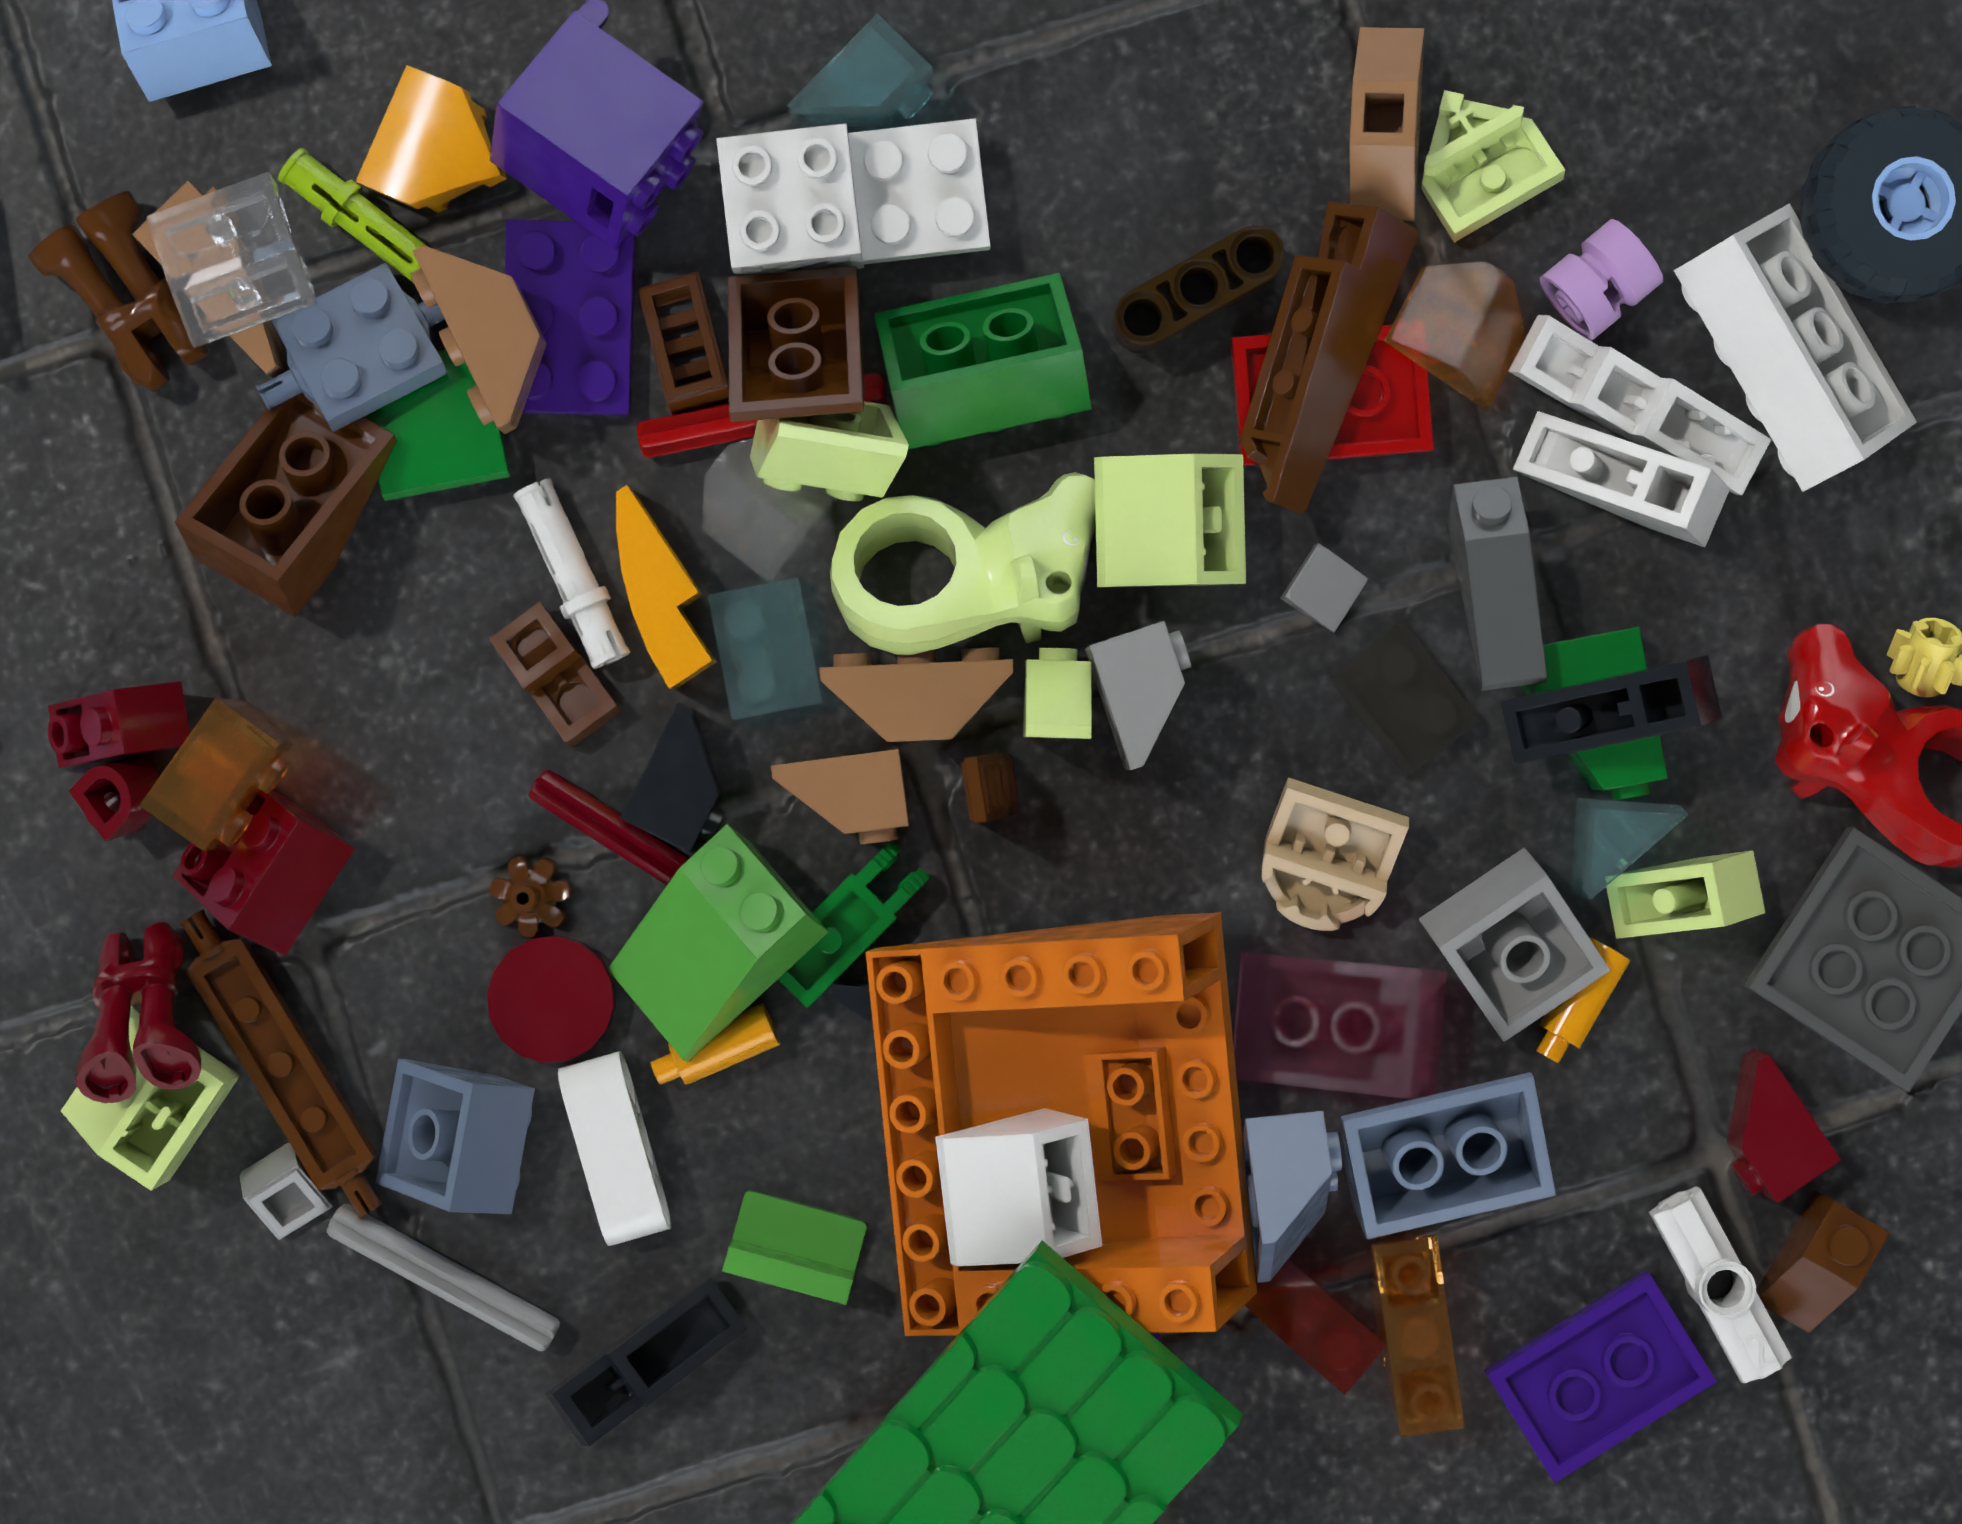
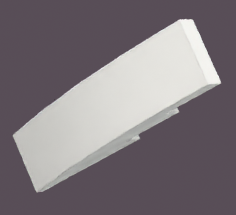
(1638, 402)

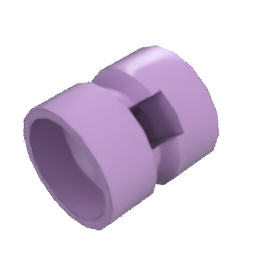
(1593, 286)

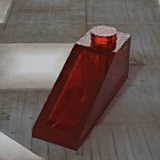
(1316, 1325)

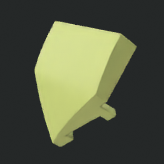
(1484, 163)

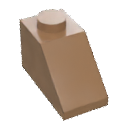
(852, 792)

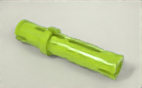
(345, 206)

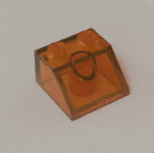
(219, 774)

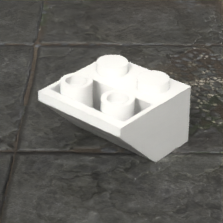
(1017, 1186)

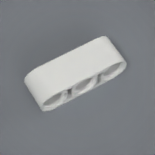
(614, 1148)

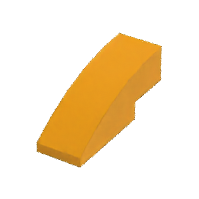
(658, 592)

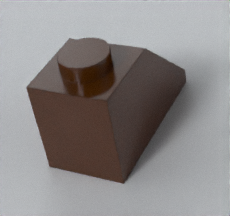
(1820, 1262)

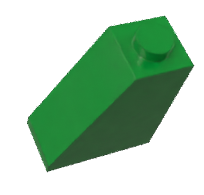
(1621, 766)

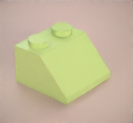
(839, 452)

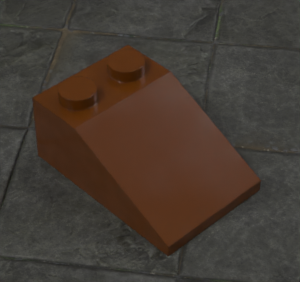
(795, 344)
(286, 502)

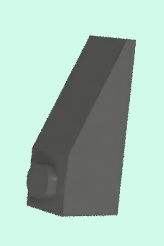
(1497, 582)

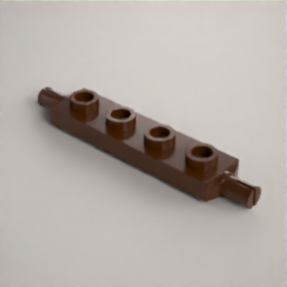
(281, 1063)

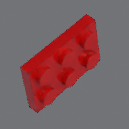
(1385, 414)

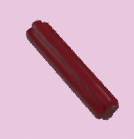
(606, 826)

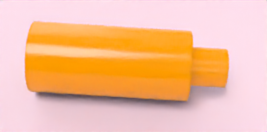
(1575, 1017)
(743, 1038)

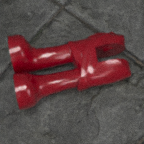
(160, 1050)

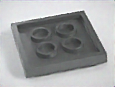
(1870, 959)

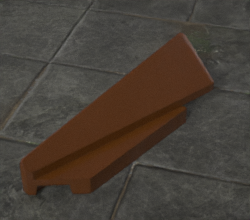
(1322, 346)

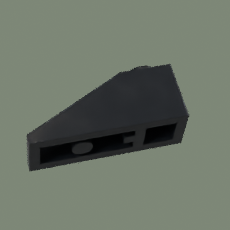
(1612, 710)

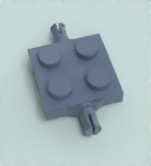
(356, 349)

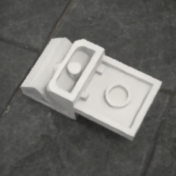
(852, 197)

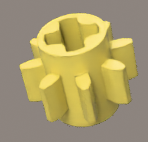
(1927, 657)

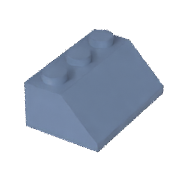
(1446, 1156)

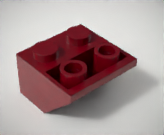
(270, 875)

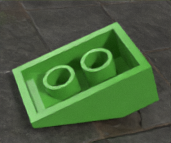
(714, 942)

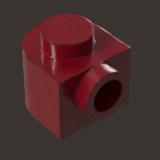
(113, 794)

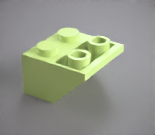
(1170, 520)
(155, 1125)

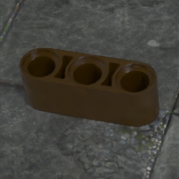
(1218, 265)

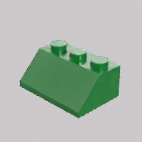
(983, 361)

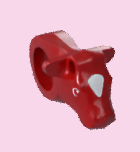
(1848, 736)

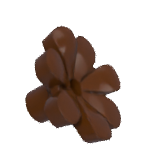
(542, 894)

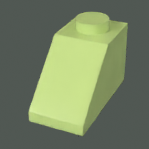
(1057, 695)
(1686, 895)

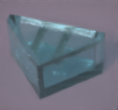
(1613, 837)

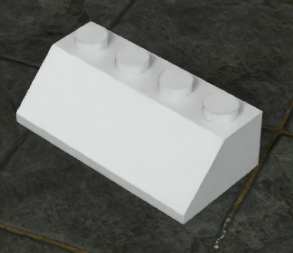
(1795, 349)

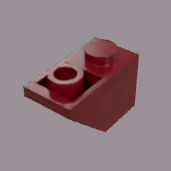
(118, 724)

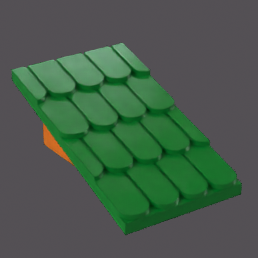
(1036, 1418)

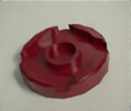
(551, 999)

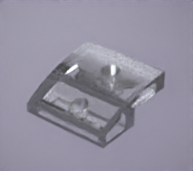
(231, 259)

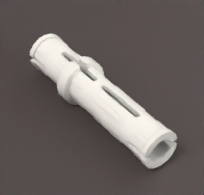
(572, 574)

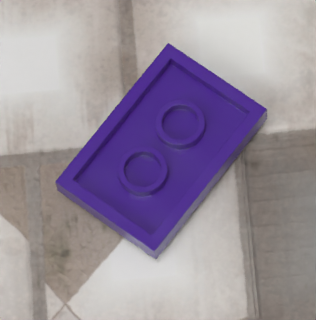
(584, 310)
(1600, 1375)

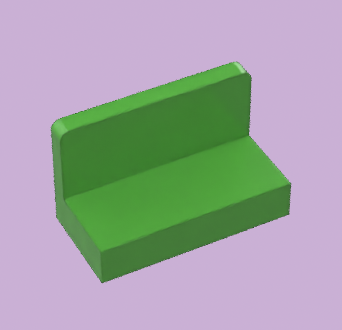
(795, 1246)

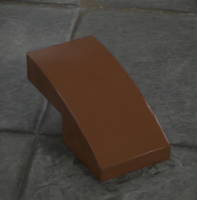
(555, 674)

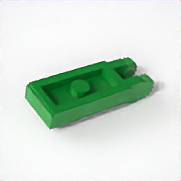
(854, 922)

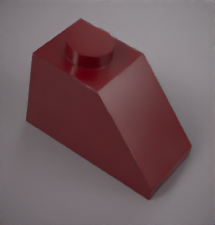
(1774, 1133)

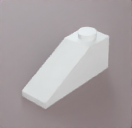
(1624, 478)

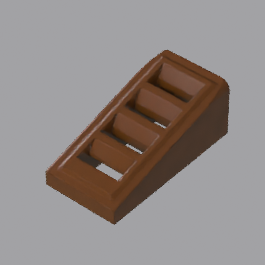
(701, 393)
(990, 786)

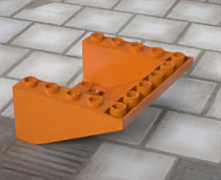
(1095, 1025)

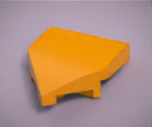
(429, 145)

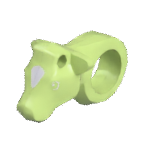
(1014, 570)

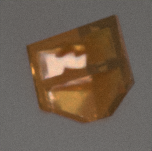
(1461, 327)

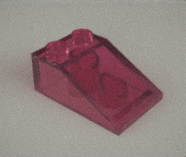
(1338, 1025)

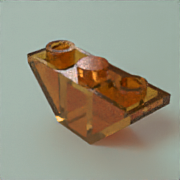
(1417, 1334)

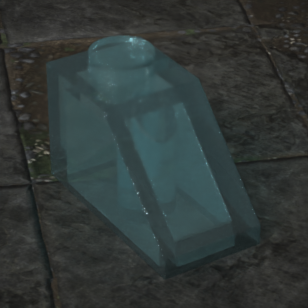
(866, 82)

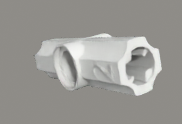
(1738, 1317)

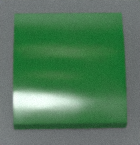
(439, 438)

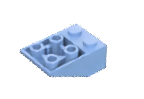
(189, 42)

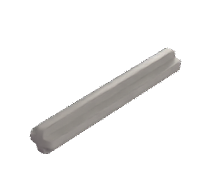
(443, 1277)

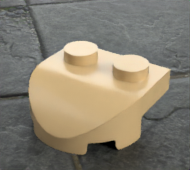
(1329, 855)

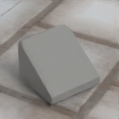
(1324, 587)
(282, 1192)

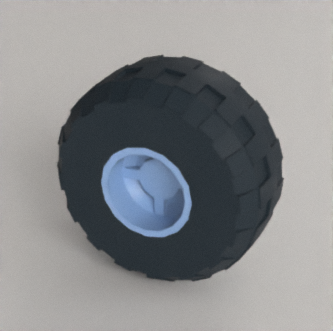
(1888, 205)

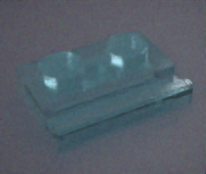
(765, 648)

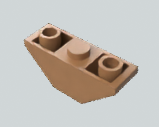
(1386, 119)
(486, 329)
(917, 695)

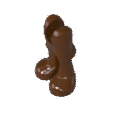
(129, 324)

